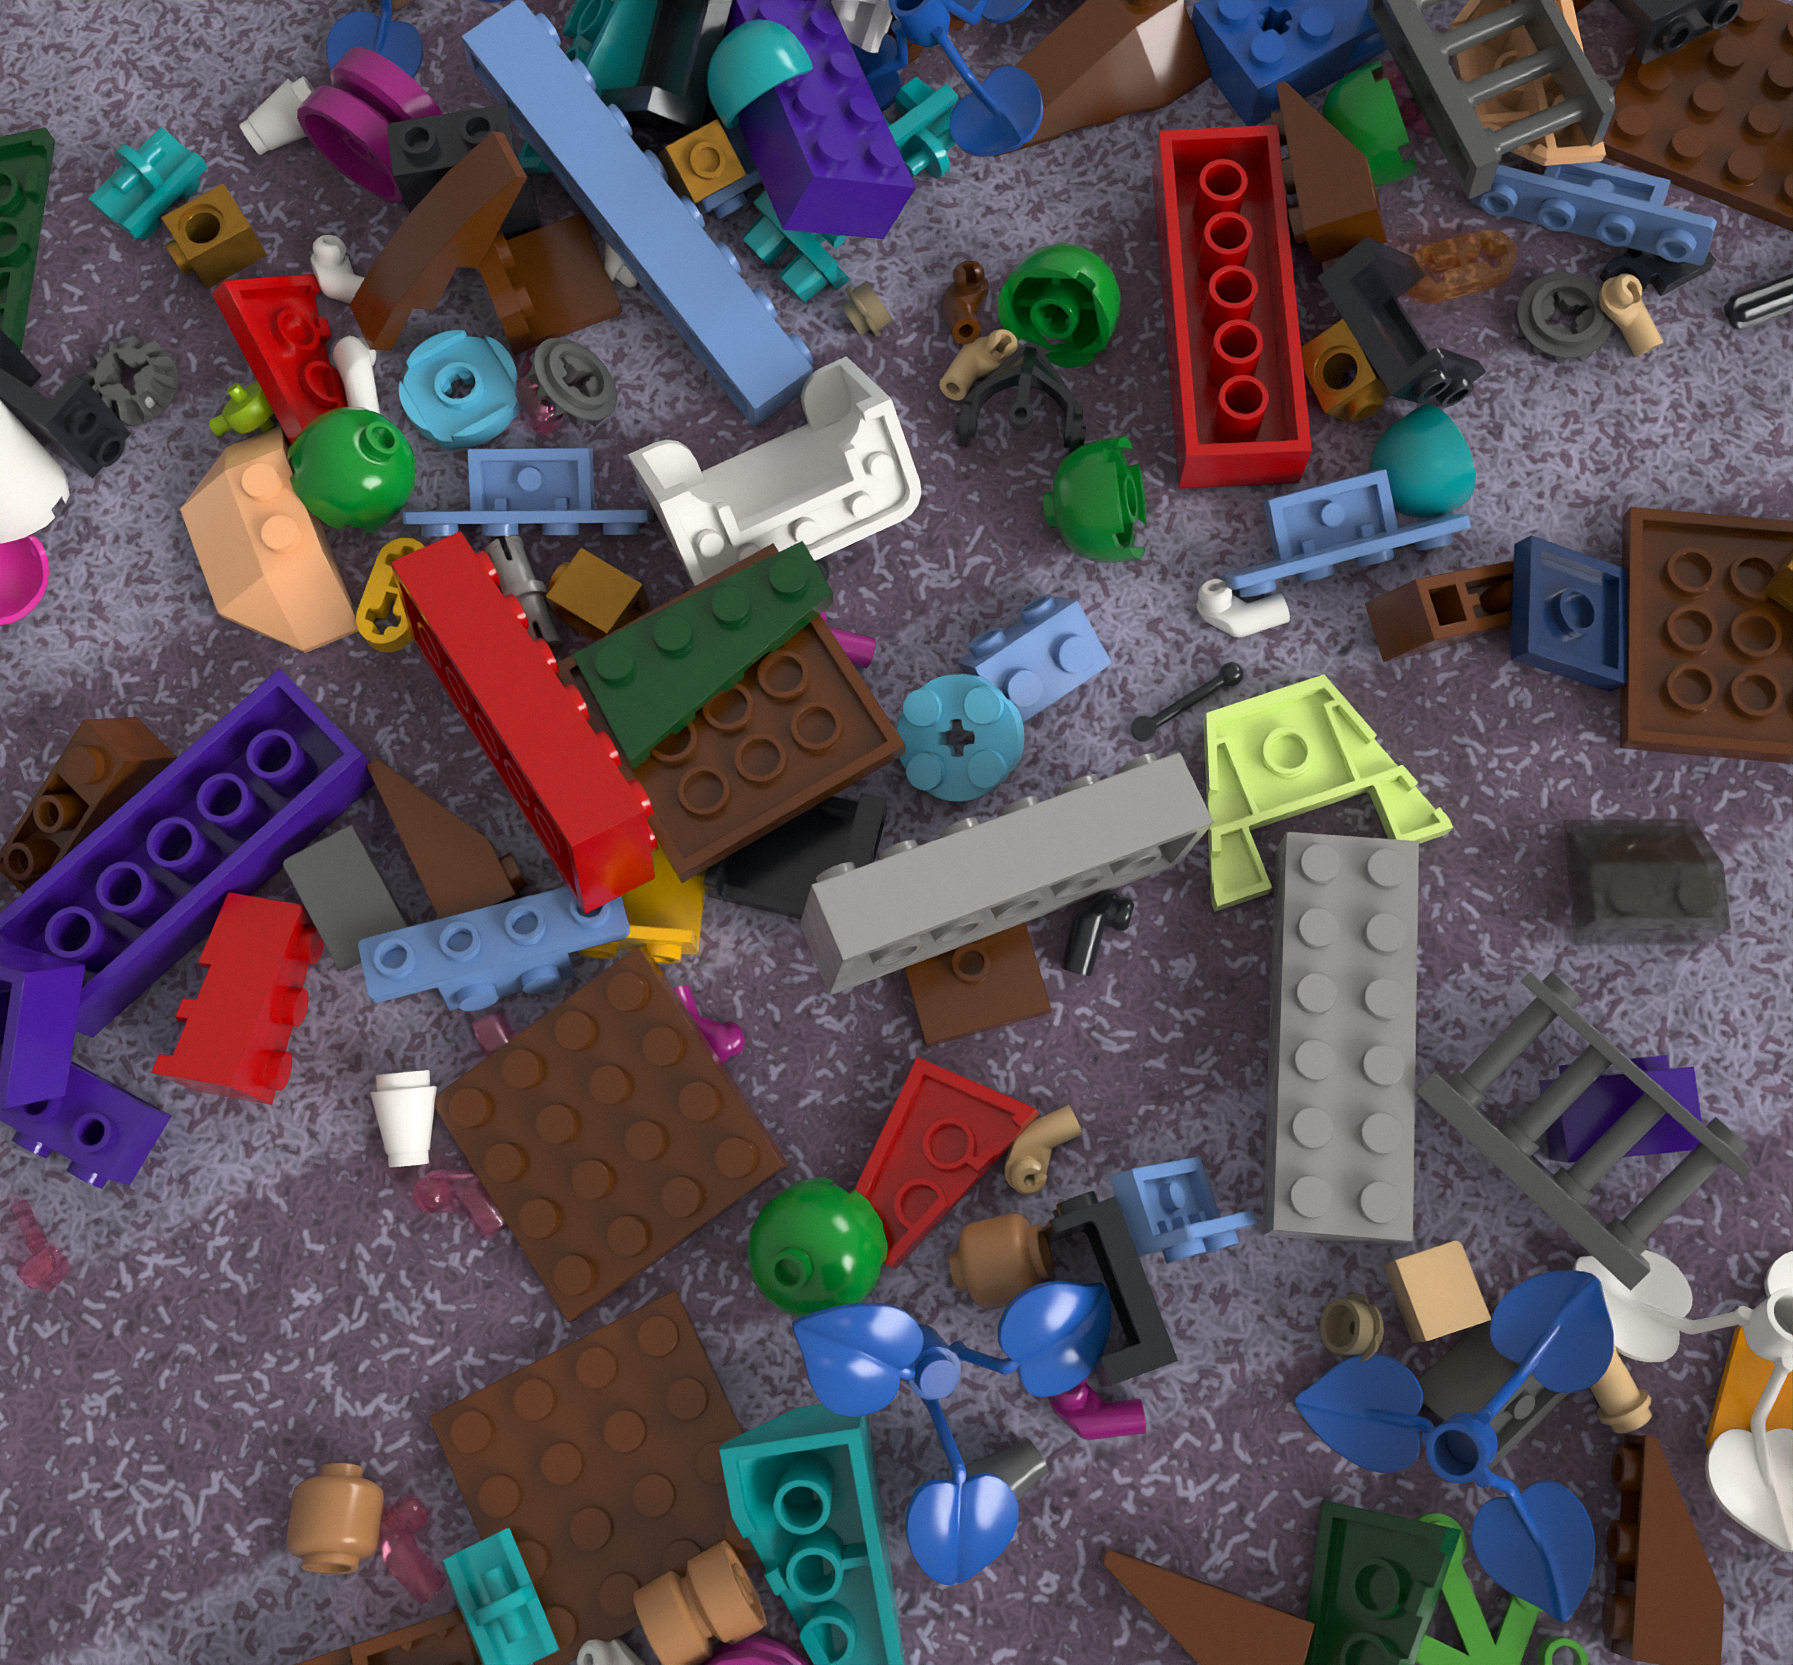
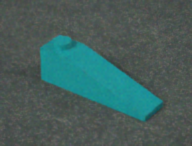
(610, 43)
(816, 1519)

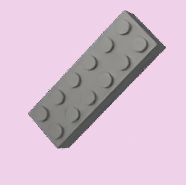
(1001, 870)
(1342, 1040)

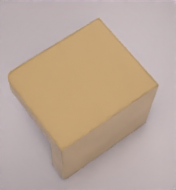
(1436, 1292)

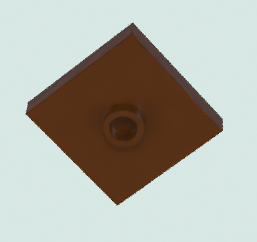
(978, 987)

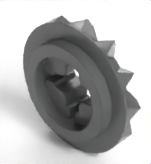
(1571, 295)
(568, 361)
(154, 380)

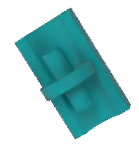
(924, 128)
(148, 183)
(810, 268)
(499, 1602)

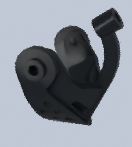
(1025, 369)

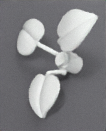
(1743, 1468)

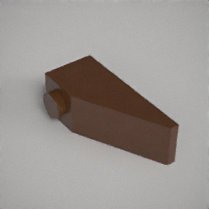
(1442, 610)
(450, 856)
(1210, 1620)

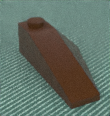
(1113, 63)

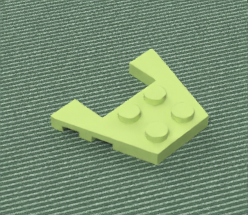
(1289, 758)

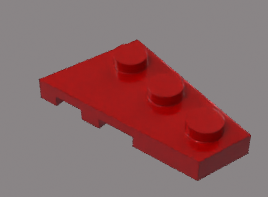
(284, 345)
(935, 1151)

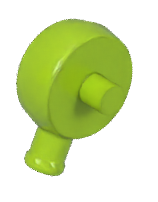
(244, 411)

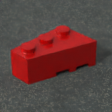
(247, 1002)

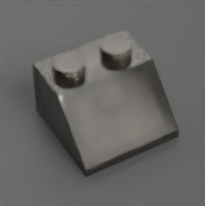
(1644, 883)

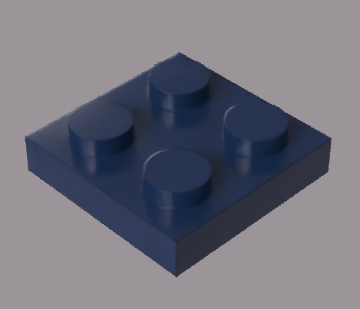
(1569, 614)

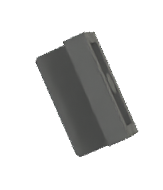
(344, 894)
(1470, 1378)

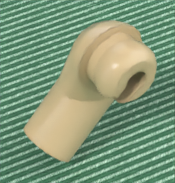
(1623, 304)
(1031, 1151)

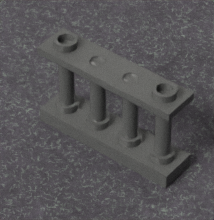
(1451, 103)
(1566, 1192)

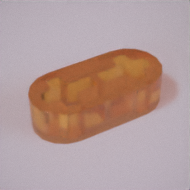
(1462, 274)

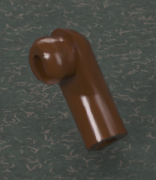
(963, 301)

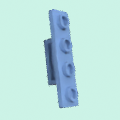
(1603, 205)
(530, 487)
(1336, 524)
(489, 950)

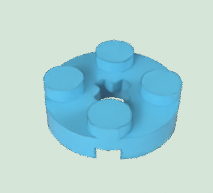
(465, 420)
(984, 710)

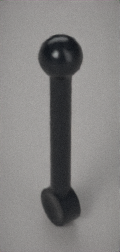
(1144, 727)

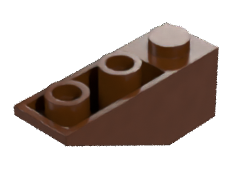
(1330, 181)
(87, 785)
(1665, 1589)

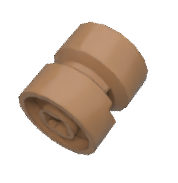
(693, 1611)

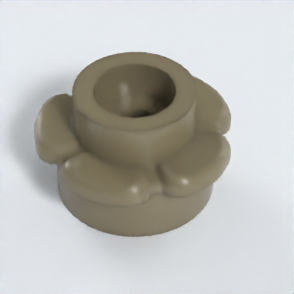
(866, 310)
(1352, 1327)

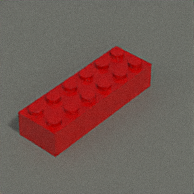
(1230, 308)
(528, 721)

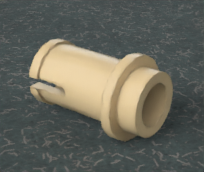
(1620, 1400)

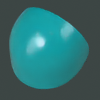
(750, 64)
(1425, 463)

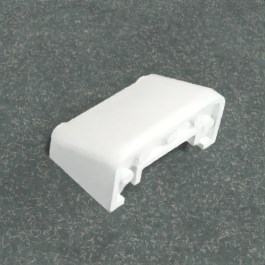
(815, 484)

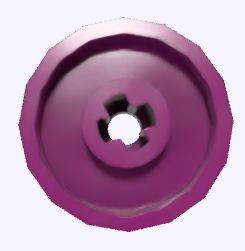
(353, 115)

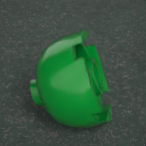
(1371, 121)
(1064, 296)
(353, 468)
(1094, 499)
(816, 1248)

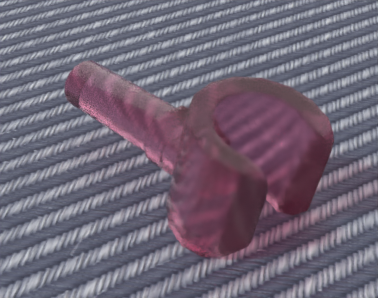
(494, 1032)
(46, 1263)

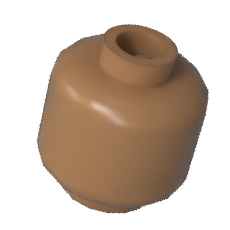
(1000, 1259)
(335, 1520)

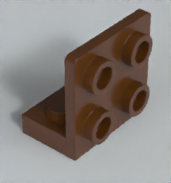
(548, 283)

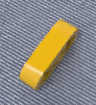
(378, 598)

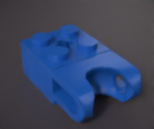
(1275, 41)

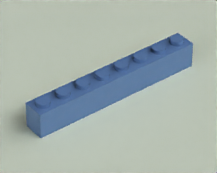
(638, 211)

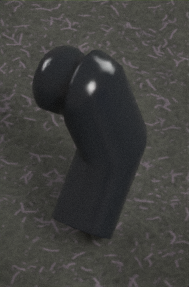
(1088, 930)

